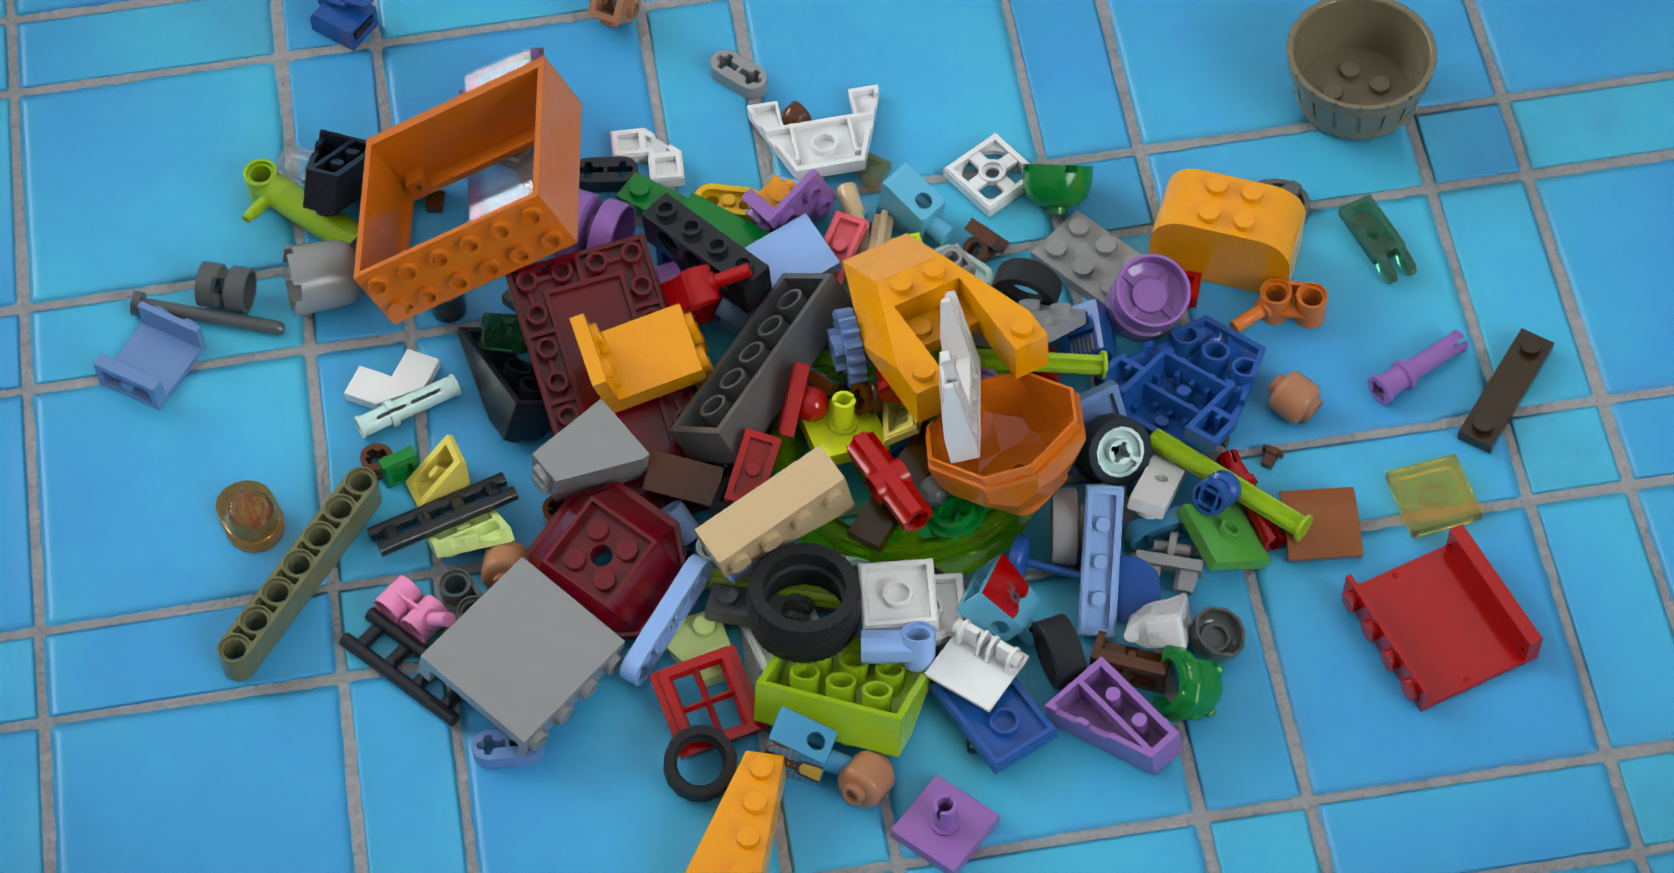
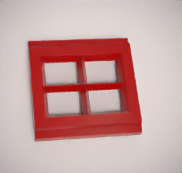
(738, 689)

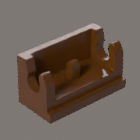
(682, 478)
(1137, 666)

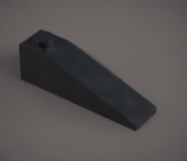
(506, 389)

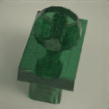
(501, 333)

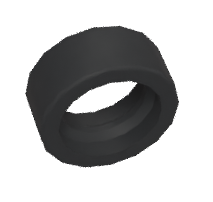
(1028, 274)
(1059, 650)
(700, 734)

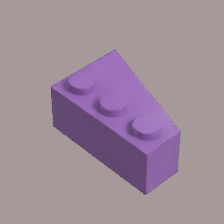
(1115, 718)

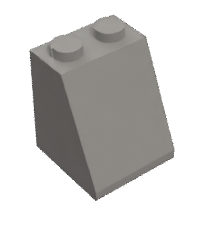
(588, 454)

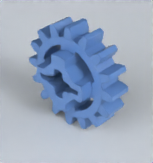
(847, 347)

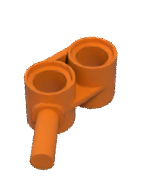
(1292, 301)

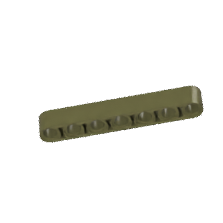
(299, 588)

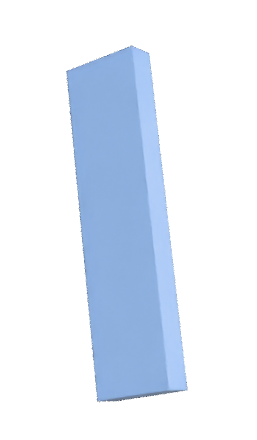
(1100, 560)

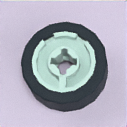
(1133, 452)

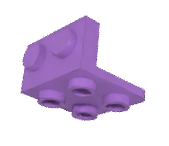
(809, 196)

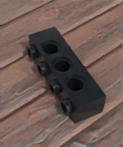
(696, 242)

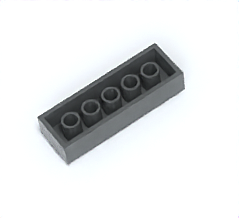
(755, 370)

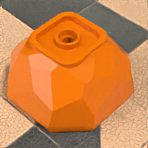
(1026, 444)

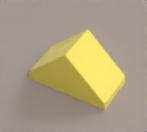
(439, 473)

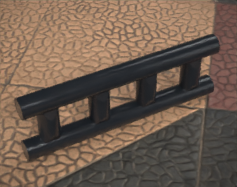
(430, 526)
(388, 667)

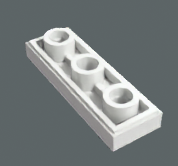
(1156, 488)

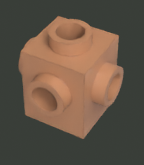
(614, 12)

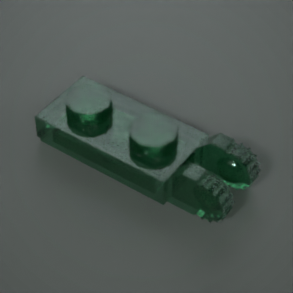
(1377, 237)

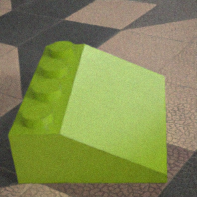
(862, 702)

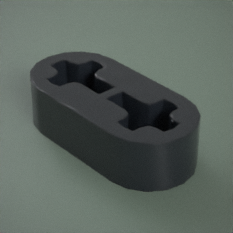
(605, 173)

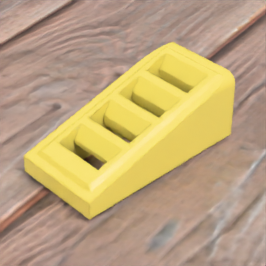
(897, 423)

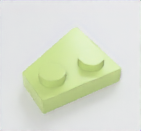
(471, 535)
(697, 638)

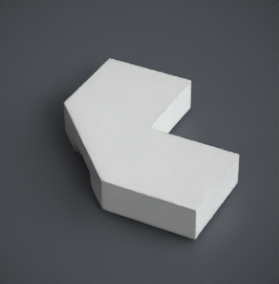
(641, 145)
(372, 387)

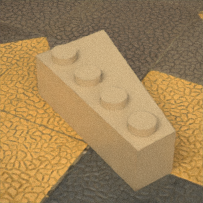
(776, 512)

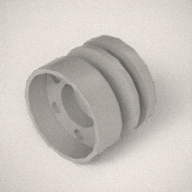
(1066, 526)

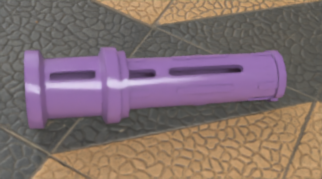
(1405, 374)

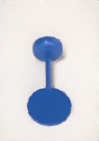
(1137, 578)

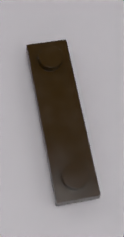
(1505, 390)

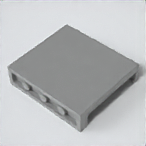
(524, 655)

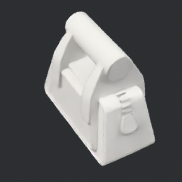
(1161, 623)

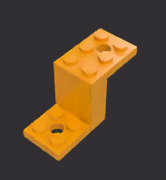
(643, 356)

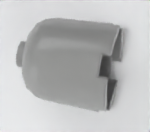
(320, 276)

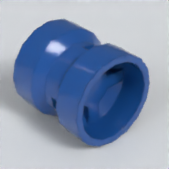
(1216, 493)

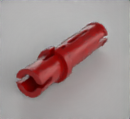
(1266, 530)

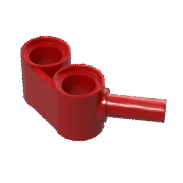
(700, 286)

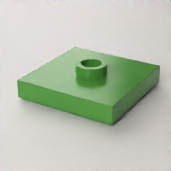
(1224, 539)

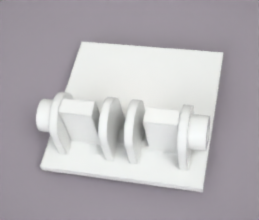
(976, 665)

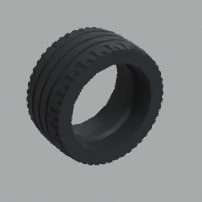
(812, 566)

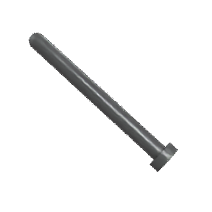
(210, 316)

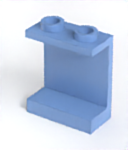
(153, 357)

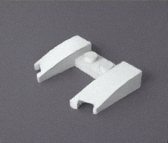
(959, 382)

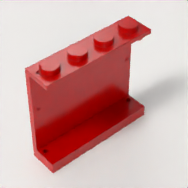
(1443, 621)

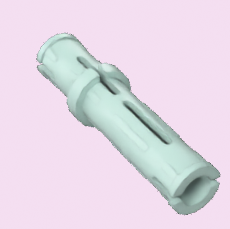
(375, 420)

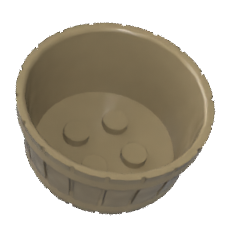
(1360, 65)

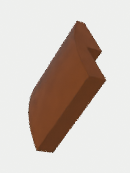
(1334, 528)

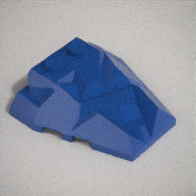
(1189, 382)

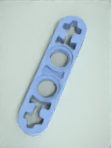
(666, 620)

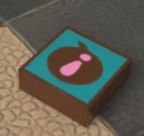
(824, 381)

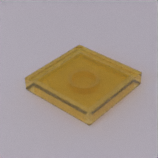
(1433, 495)

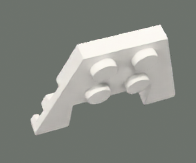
(823, 144)

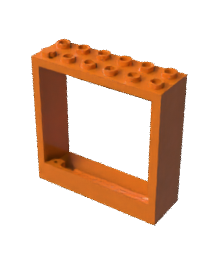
(447, 145)

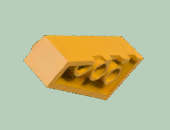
(745, 820)

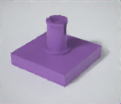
(945, 826)

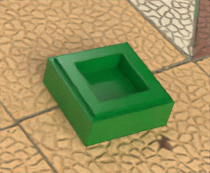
(398, 466)

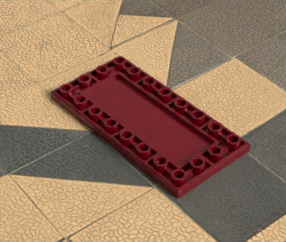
(611, 288)

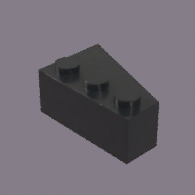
(334, 173)

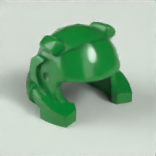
(1198, 687)

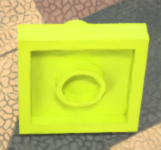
(839, 427)

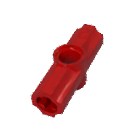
(889, 481)

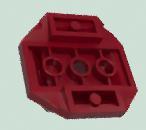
(616, 522)

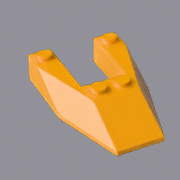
(897, 310)

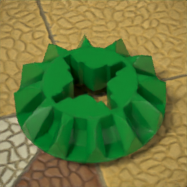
(941, 522)

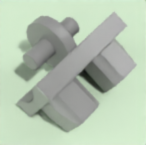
(1185, 569)

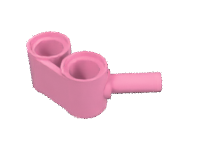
(407, 607)

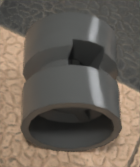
(220, 286)

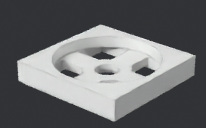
(991, 146)

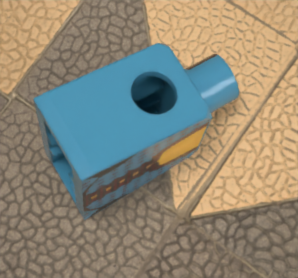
(805, 747)

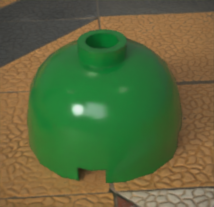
(1057, 185)

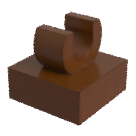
(986, 238)

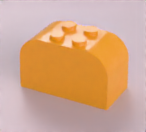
(1229, 228)

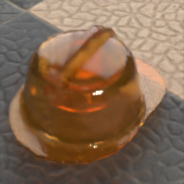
(250, 516)

